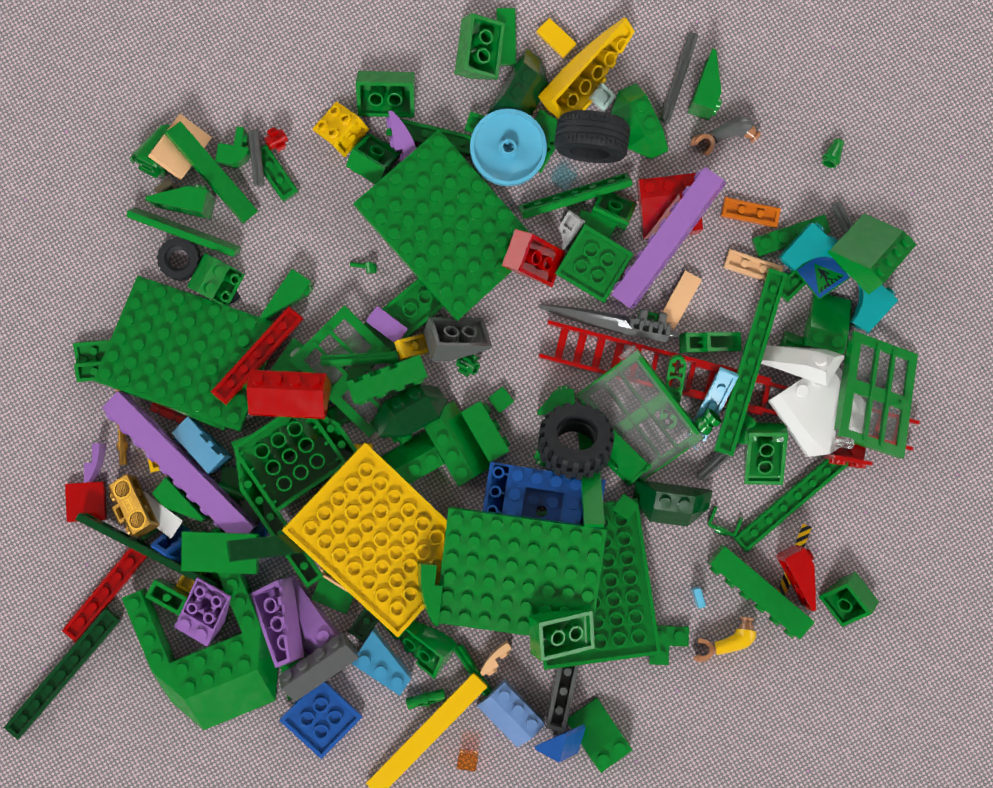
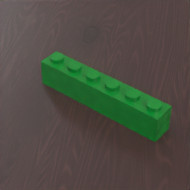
(757, 589)

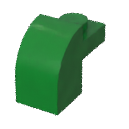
(234, 155)

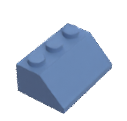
(511, 713)

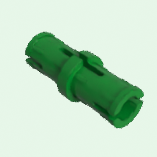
(425, 699)

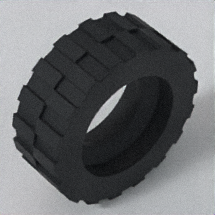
(166, 251)

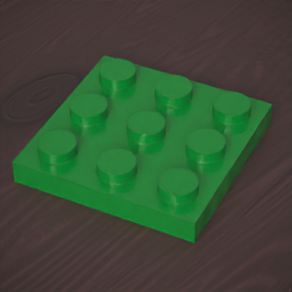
(594, 263)

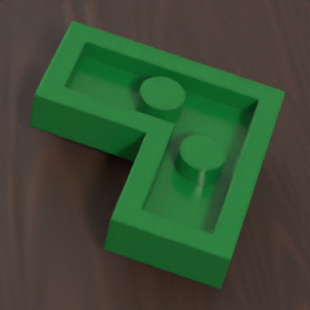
(669, 636)

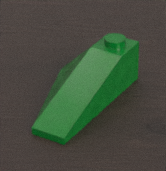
(427, 645)

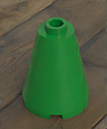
(141, 154)

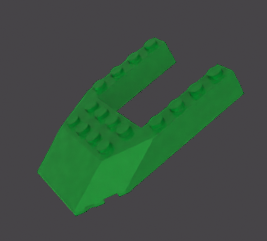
(286, 463)
(217, 678)

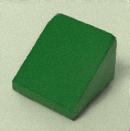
(791, 340)

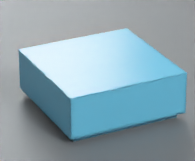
(698, 597)

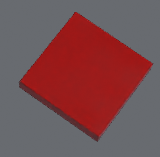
(87, 498)

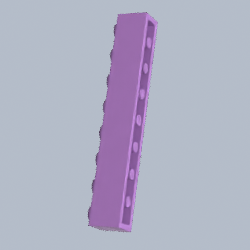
(668, 238)

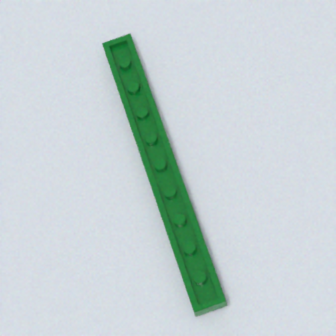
(750, 362)

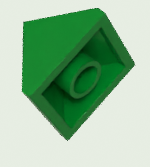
(614, 209)

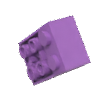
(204, 612)

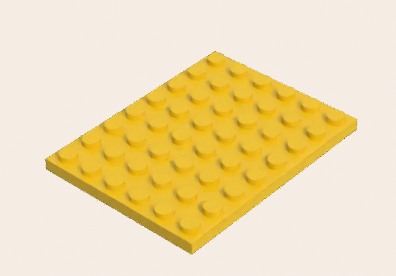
(370, 536)

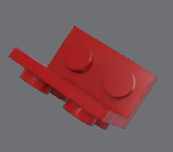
(852, 456)

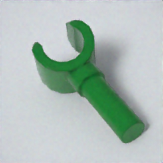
(370, 267)

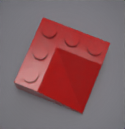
(656, 199)

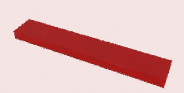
(257, 355)
(104, 594)

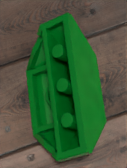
(645, 129)

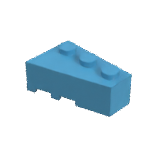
(201, 445)

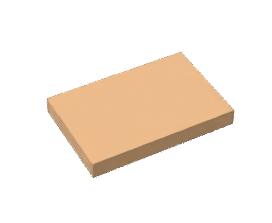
(170, 157)

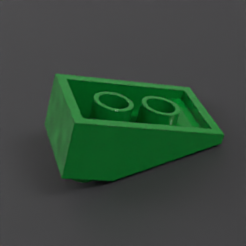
(708, 90)
(185, 200)
(827, 324)
(765, 454)
(560, 633)
(601, 736)

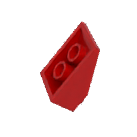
(533, 257)
(800, 572)

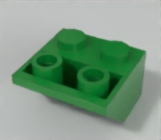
(215, 280)

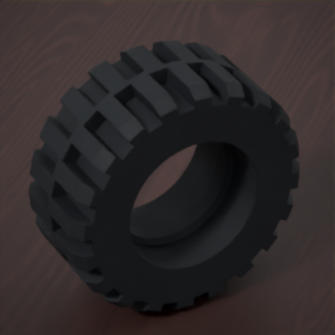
(575, 419)

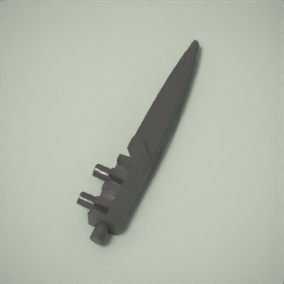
(634, 326)

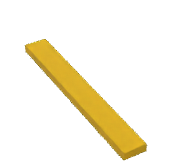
(428, 732)

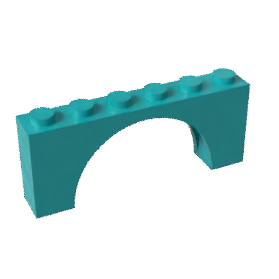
(814, 243)

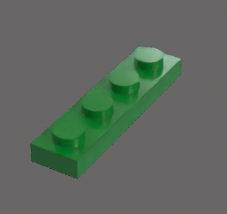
(783, 237)

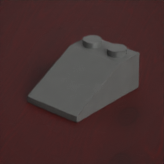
(455, 339)

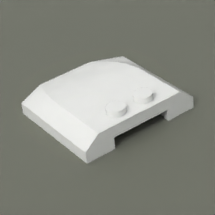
(810, 413)

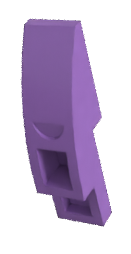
(400, 138)

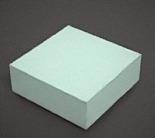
(602, 97)

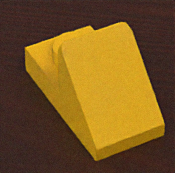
(411, 346)

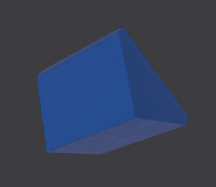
(563, 745)

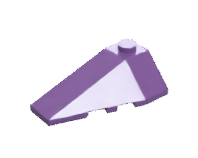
(314, 624)

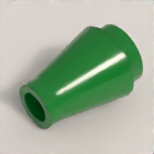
(832, 156)

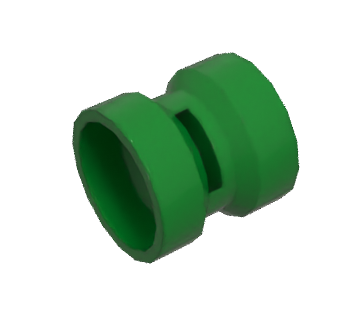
(707, 421)

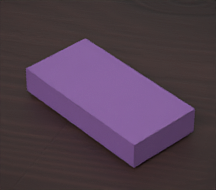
(386, 324)

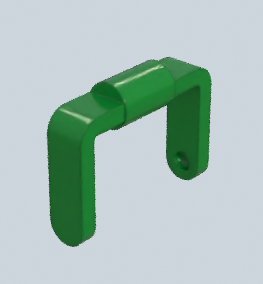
(721, 530)

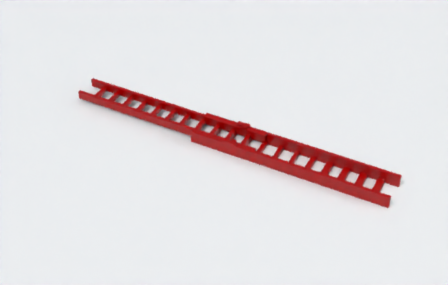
(695, 363)

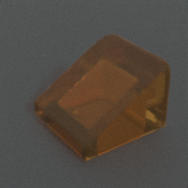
(467, 760)

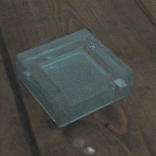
(563, 177)

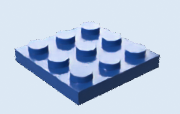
(321, 718)

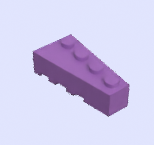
(279, 620)

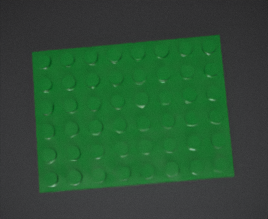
(443, 223)
(178, 349)
(515, 567)
(625, 606)

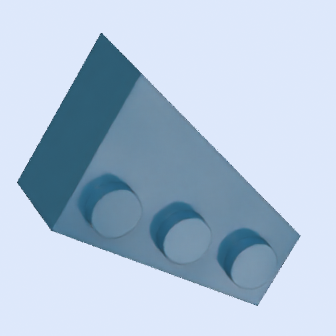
(382, 663)

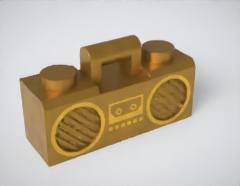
(132, 506)

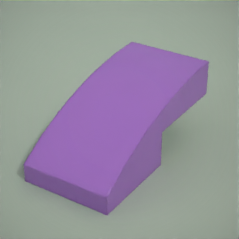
(92, 469)

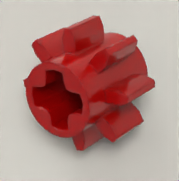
(276, 139)

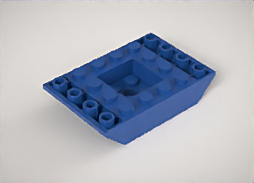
(524, 489)

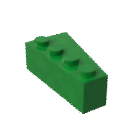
(385, 379)

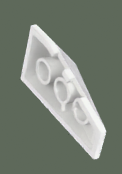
(808, 363)

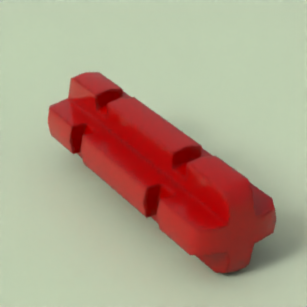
(167, 413)

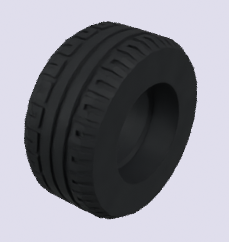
(592, 136)

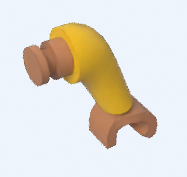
(739, 640)

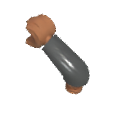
(738, 126)

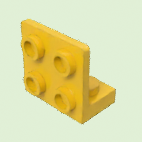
(341, 128)

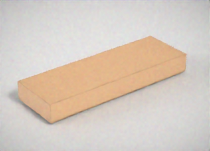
(749, 265)
(681, 297)

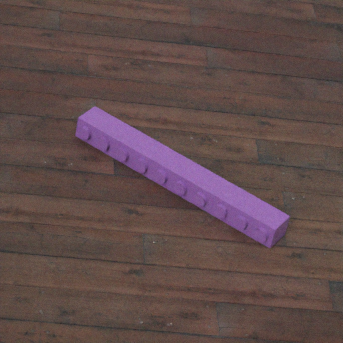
(178, 465)

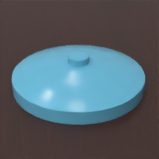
(508, 147)

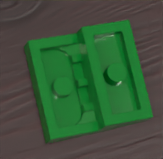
(88, 358)

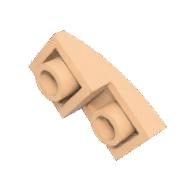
(491, 663)

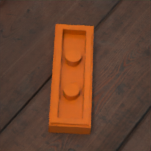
(750, 212)

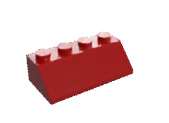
(288, 394)

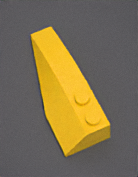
(586, 71)

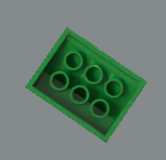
(871, 251)

